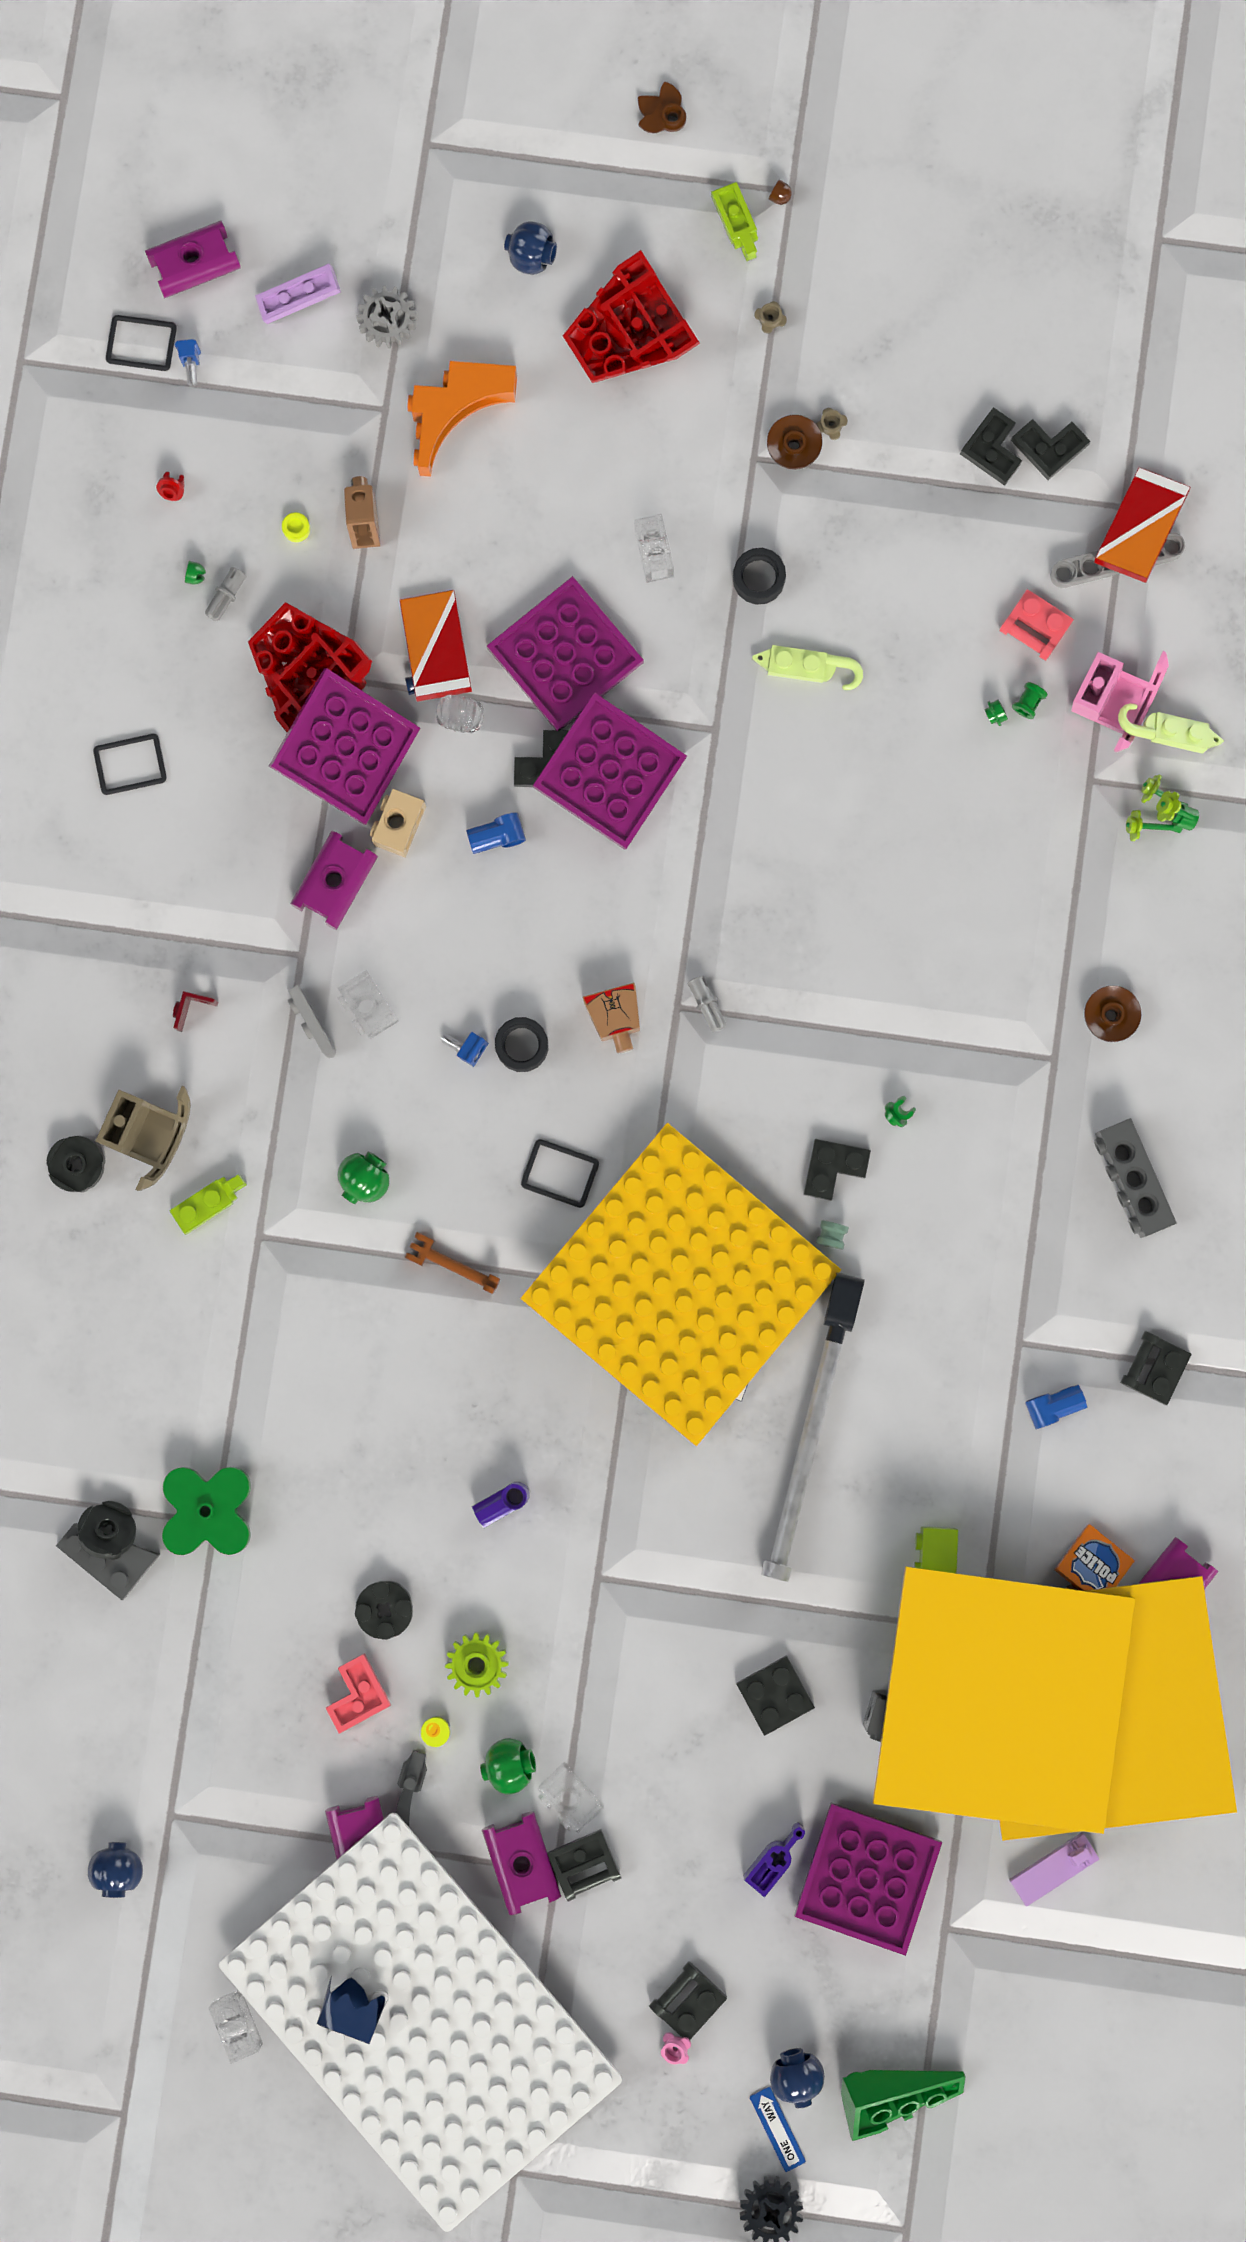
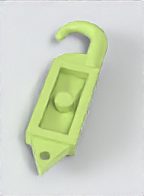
(807, 665)
(1171, 730)

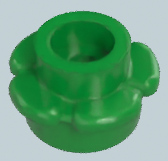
(996, 712)

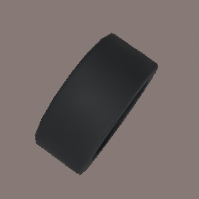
(765, 555)
(506, 1029)

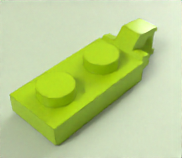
(736, 219)
(207, 1203)

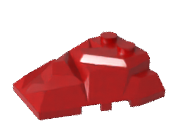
(629, 324)
(293, 653)

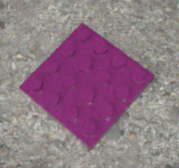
(565, 653)
(344, 746)
(609, 771)
(868, 1879)

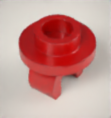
(171, 488)

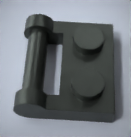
(1164, 1372)
(582, 1855)
(695, 2008)

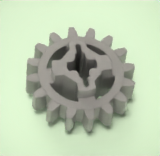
(395, 311)

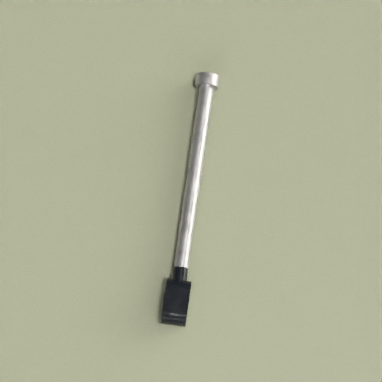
(840, 1318)

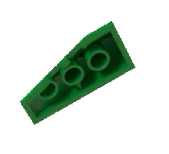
(882, 2096)

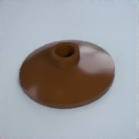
(794, 429)
(1126, 1010)

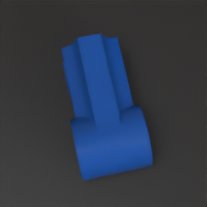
(503, 832)
(1049, 1408)

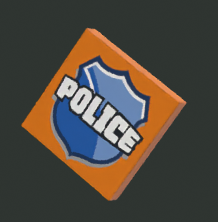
(1094, 1562)

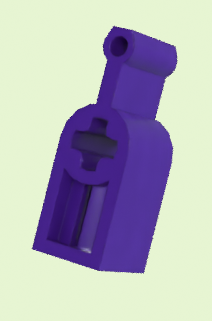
(764, 1872)

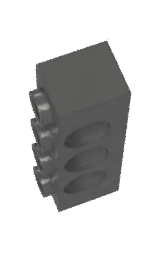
(1125, 1135)

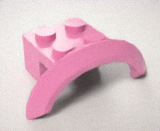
(1110, 688)

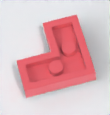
(366, 1695)

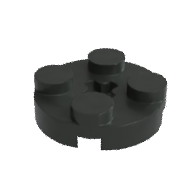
(59, 1166)
(110, 1545)
(367, 1611)

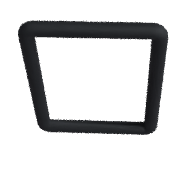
(139, 364)
(125, 742)
(552, 1195)

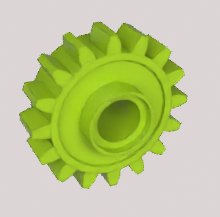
(465, 1675)

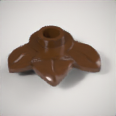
(659, 108)

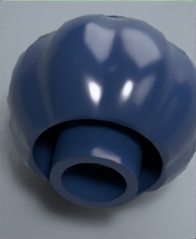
(530, 247)
(115, 1870)
(797, 2077)

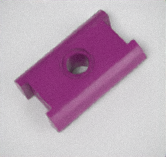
(203, 243)
(338, 859)
(1177, 1564)
(352, 1824)
(525, 1885)

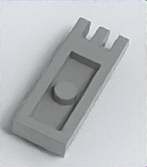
(312, 1025)

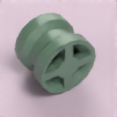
(832, 1235)

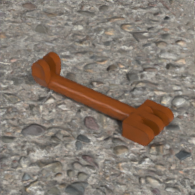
(489, 1282)

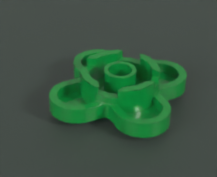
(223, 1496)

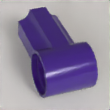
(499, 1505)

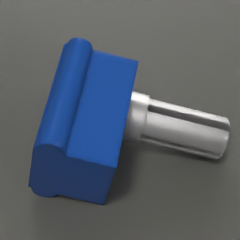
(189, 356)
(470, 1050)

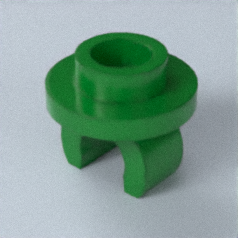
(895, 1114)

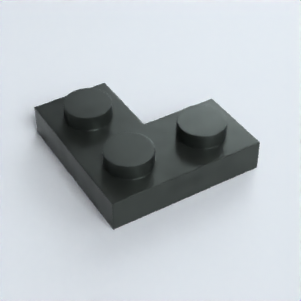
(985, 447)
(1046, 453)
(529, 768)
(827, 1161)

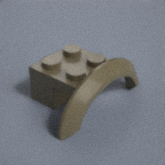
(145, 1132)

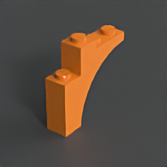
(464, 391)

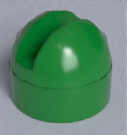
(192, 573)

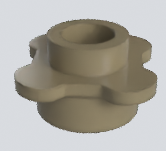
(773, 309)
(834, 416)

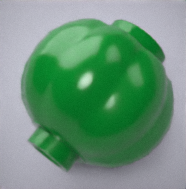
(363, 1178)
(508, 1766)

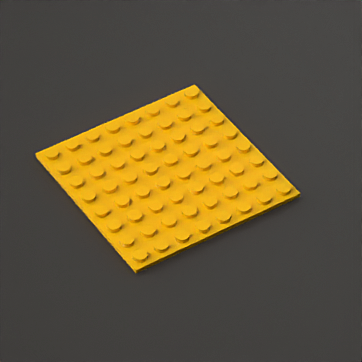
(681, 1284)
(1004, 1700)
(1171, 1720)

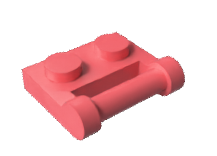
(1040, 617)

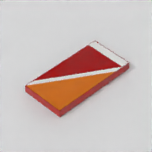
(1142, 525)
(435, 645)

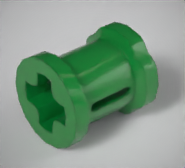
(1029, 700)

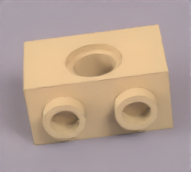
(397, 839)

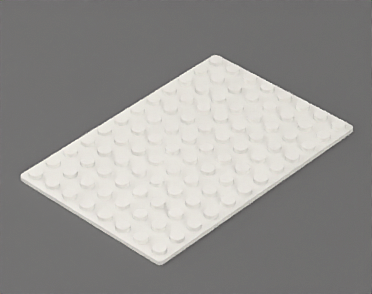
(471, 2049)

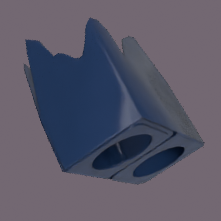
(349, 2011)

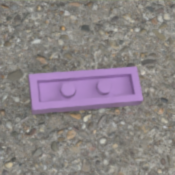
(298, 293)
(1054, 1869)

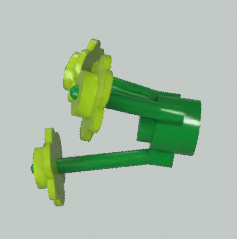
(1168, 809)

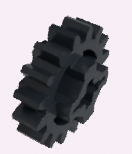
(765, 2219)

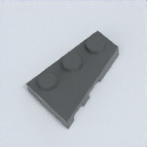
(116, 1575)

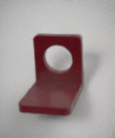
(181, 1008)

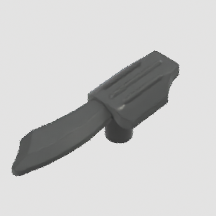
(411, 1781)

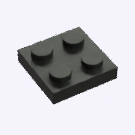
(775, 1695)

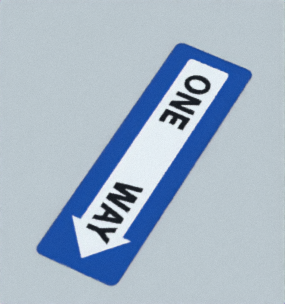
(777, 2129)

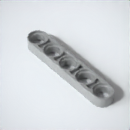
(1080, 576)

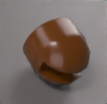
(781, 193)

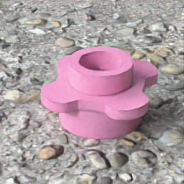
(673, 2055)

